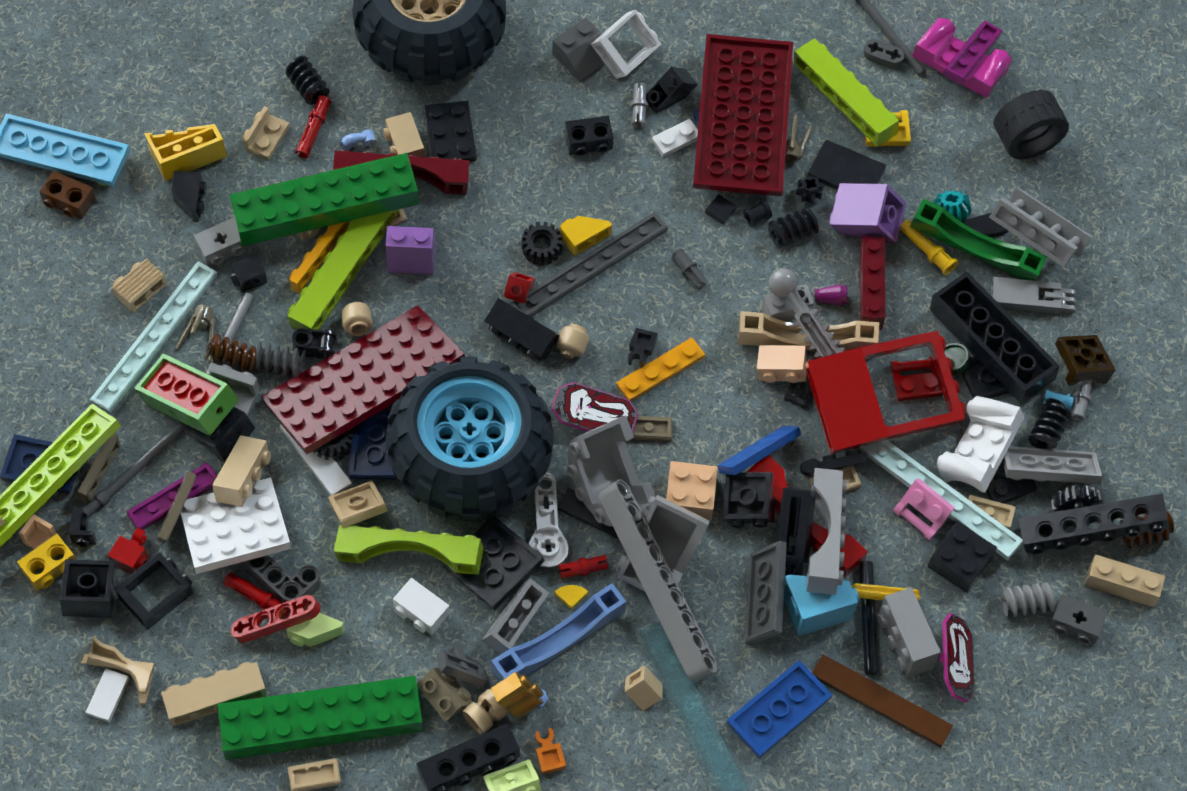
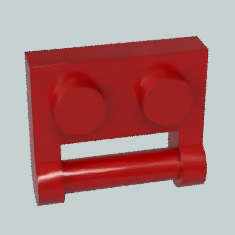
(917, 385)

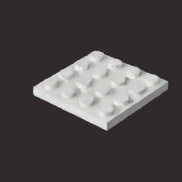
(234, 534)

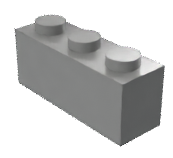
(515, 616)

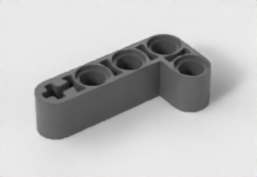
(287, 583)

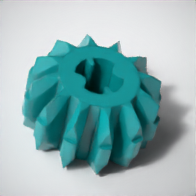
(955, 203)

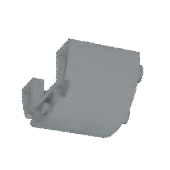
(601, 459)
(676, 534)

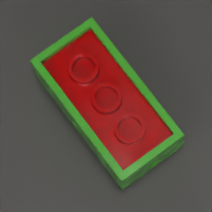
(186, 394)

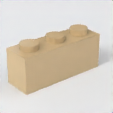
(241, 471)
(1124, 580)

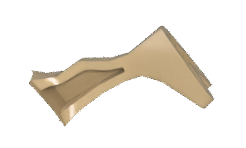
(110, 657)

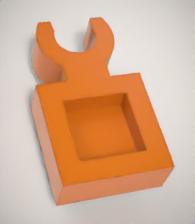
(549, 755)

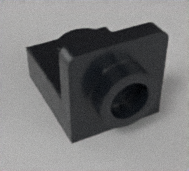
(79, 529)

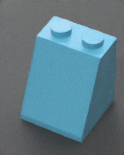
(818, 610)

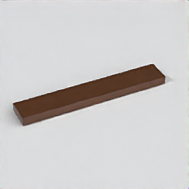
(882, 701)

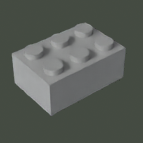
(908, 633)

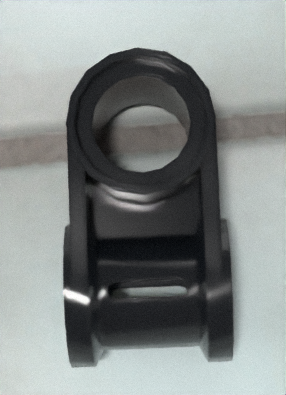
(315, 343)

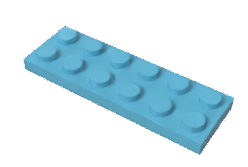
(62, 150)

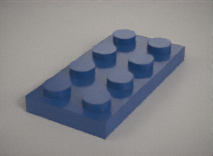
(779, 709)

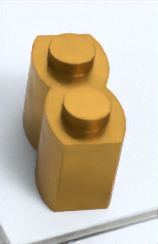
(518, 695)

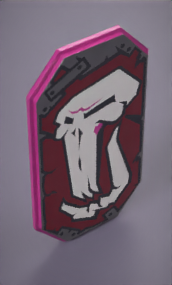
(590, 408)
(958, 657)

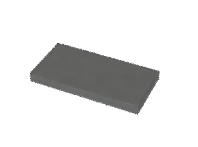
(765, 593)

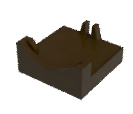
(1085, 358)

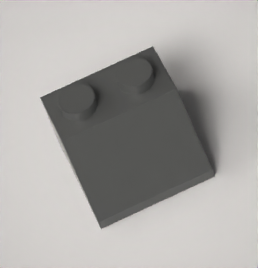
(575, 50)

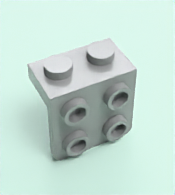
(242, 384)

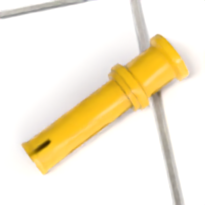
(935, 253)

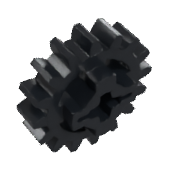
(1076, 498)

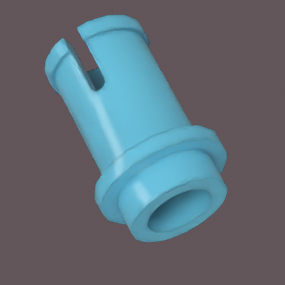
(1067, 400)

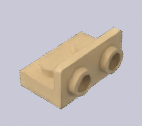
(265, 134)

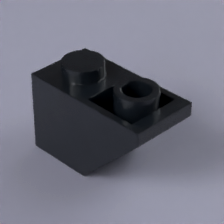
(670, 89)
(188, 191)

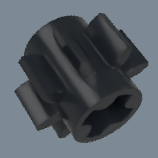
(809, 189)

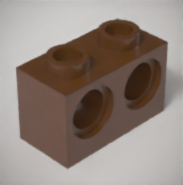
(70, 191)

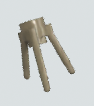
(793, 149)
(200, 319)

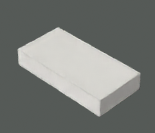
(107, 695)

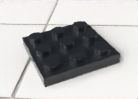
(504, 563)

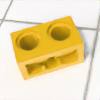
(43, 558)

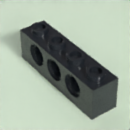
(498, 738)

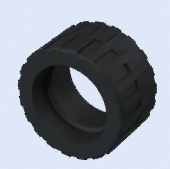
(1031, 124)

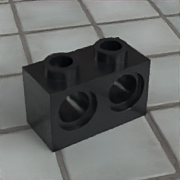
(588, 130)

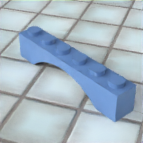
(589, 618)

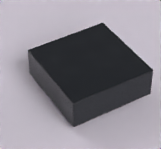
(720, 209)

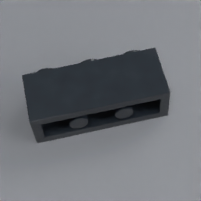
(521, 329)

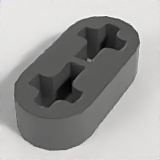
(883, 53)

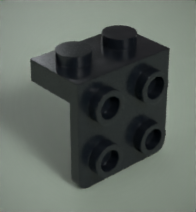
(226, 434)

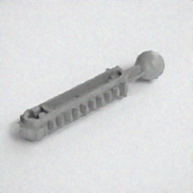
(784, 284)

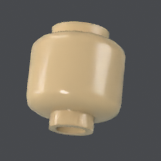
(356, 318)
(572, 341)

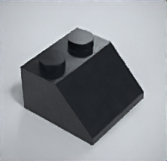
(87, 588)

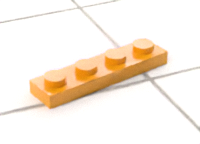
(314, 259)
(660, 370)

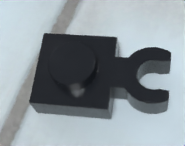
(642, 344)

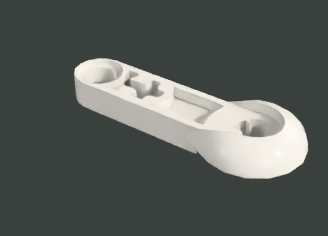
(547, 527)

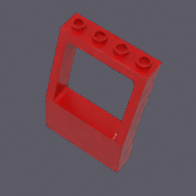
(848, 398)

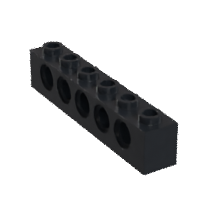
(1082, 517)

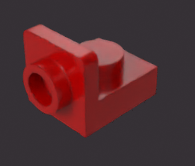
(518, 287)

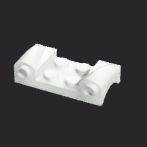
(983, 443)

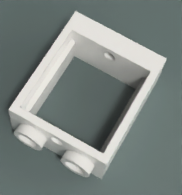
(611, 56)

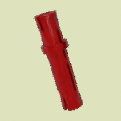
(316, 120)
(252, 592)

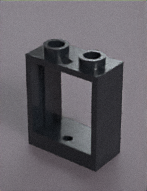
(150, 618)

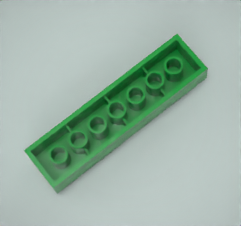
(324, 199)
(320, 717)

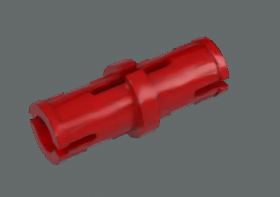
(583, 566)

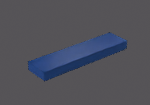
(759, 450)

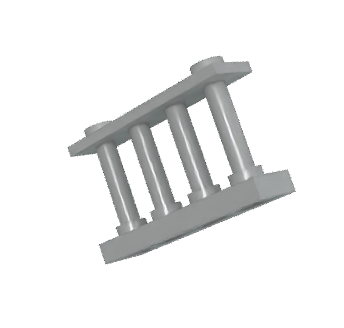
(1040, 227)

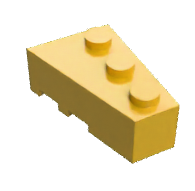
(186, 149)

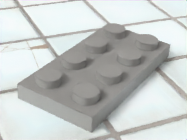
(1052, 465)

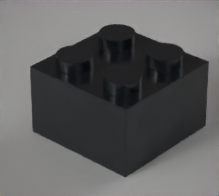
(962, 557)

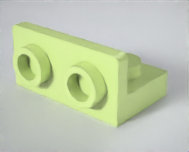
(514, 778)

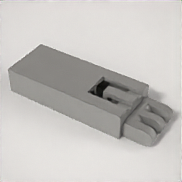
(1024, 295)

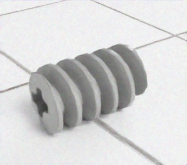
(1027, 598)

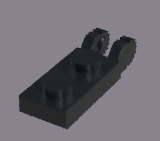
(832, 462)

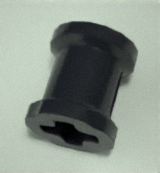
(757, 213)

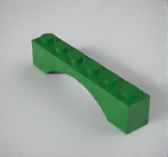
(1011, 258)

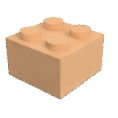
(693, 487)

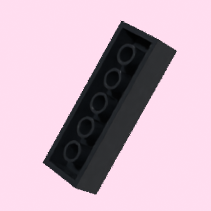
(994, 337)

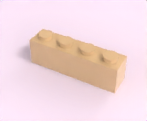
(204, 694)

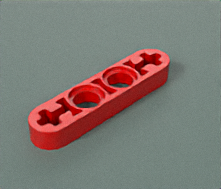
(275, 613)

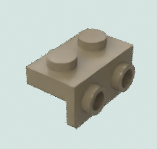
(444, 693)

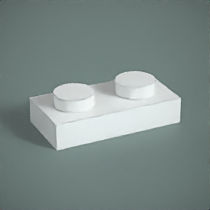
(675, 138)

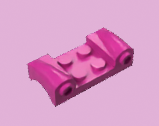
(940, 47)

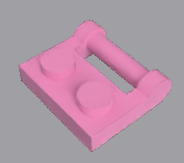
(927, 503)

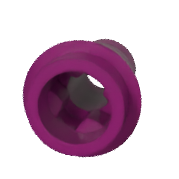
(832, 295)

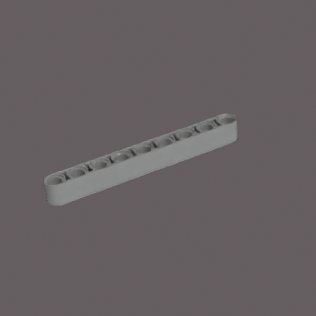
(658, 581)

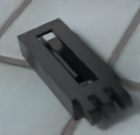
(796, 521)

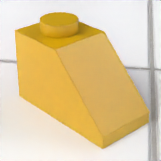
(584, 233)

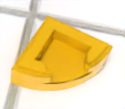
(571, 595)

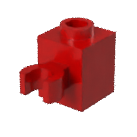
(129, 554)

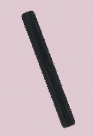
(869, 622)

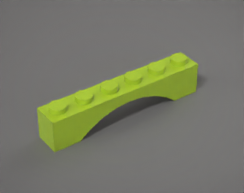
(359, 544)

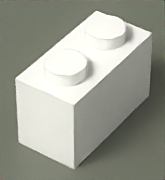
(420, 606)

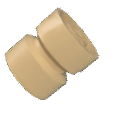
(477, 714)

